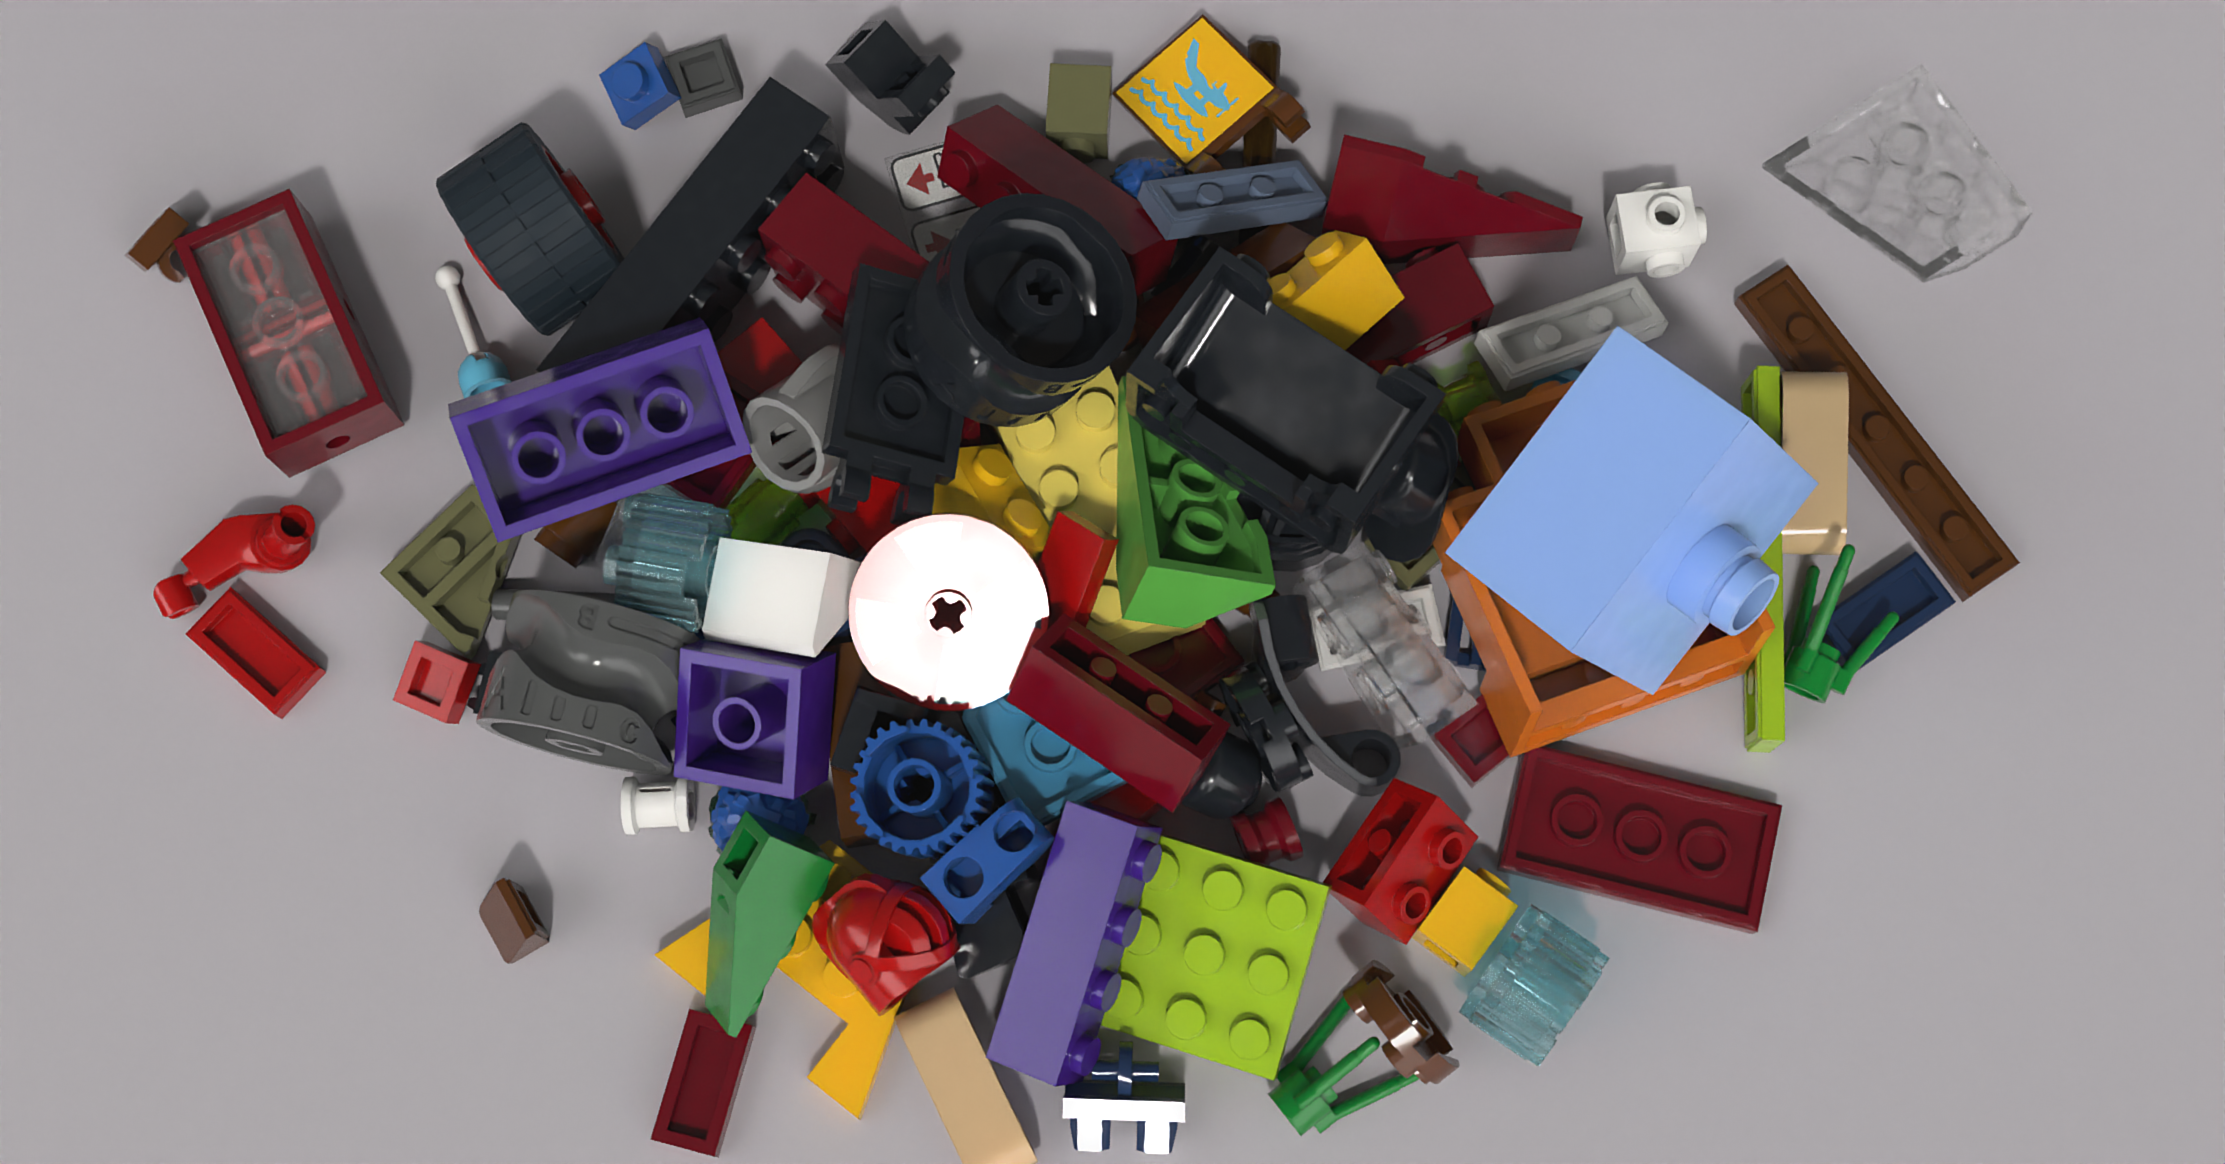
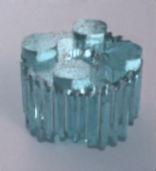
(666, 557)
(1534, 985)

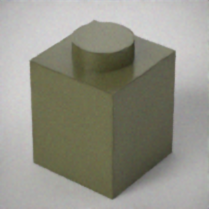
(1080, 109)

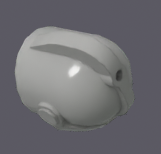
(796, 416)

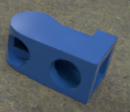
(987, 861)

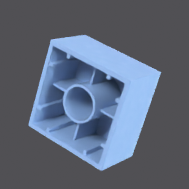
(1636, 516)

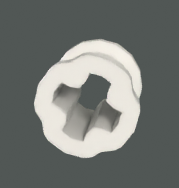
(657, 805)

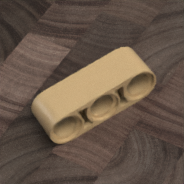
(1816, 437)
(963, 1082)

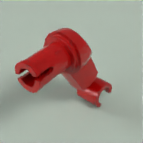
(234, 546)

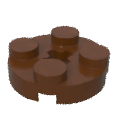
(1413, 1036)

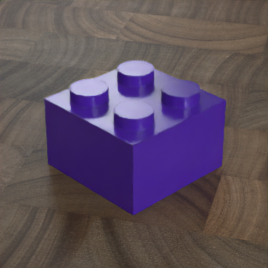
(754, 718)

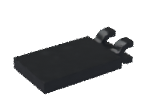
(880, 408)

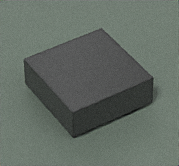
(703, 78)

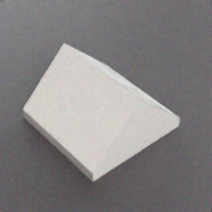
(777, 596)

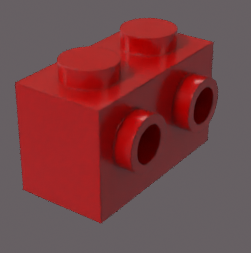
(1400, 860)

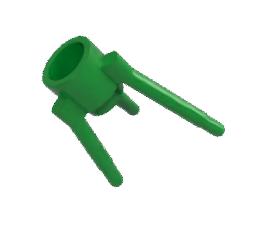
(1808, 662)
(1307, 1095)

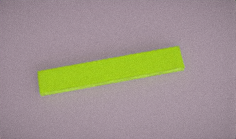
(1765, 676)

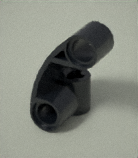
(1283, 649)

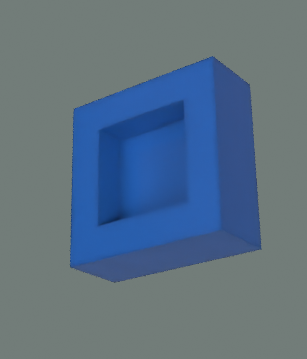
(640, 86)

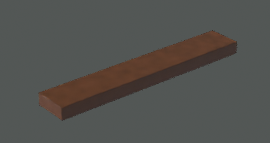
(1881, 437)

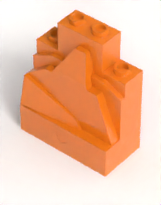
(1531, 680)

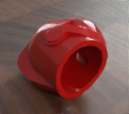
(884, 936)

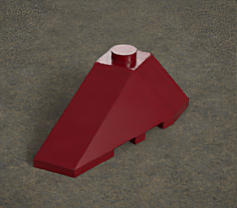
(1407, 208)

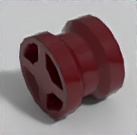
(1267, 834)

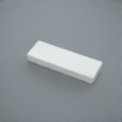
(1567, 332)

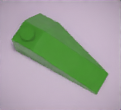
(1181, 535)

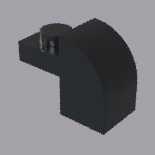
(891, 76)

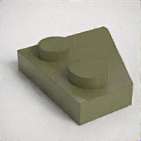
(454, 571)

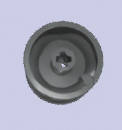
(585, 681)

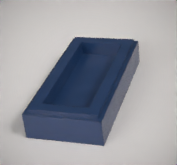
(1905, 588)

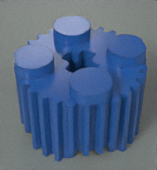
(885, 783)

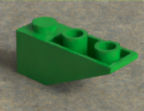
(757, 904)

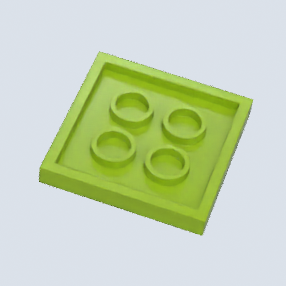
(1219, 957)

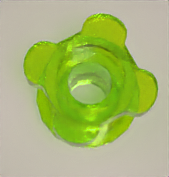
(1466, 395)

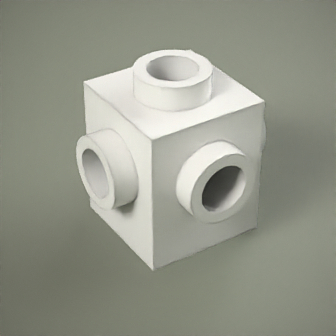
(1655, 230)

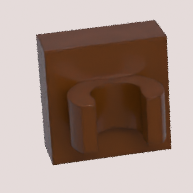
(158, 244)

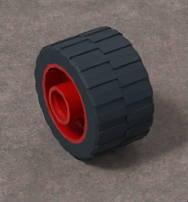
(531, 227)

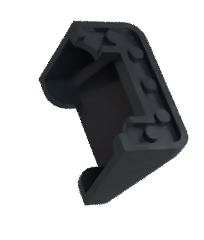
(1277, 404)

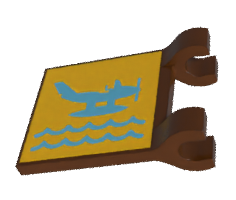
(1205, 97)

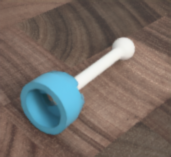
(479, 369)

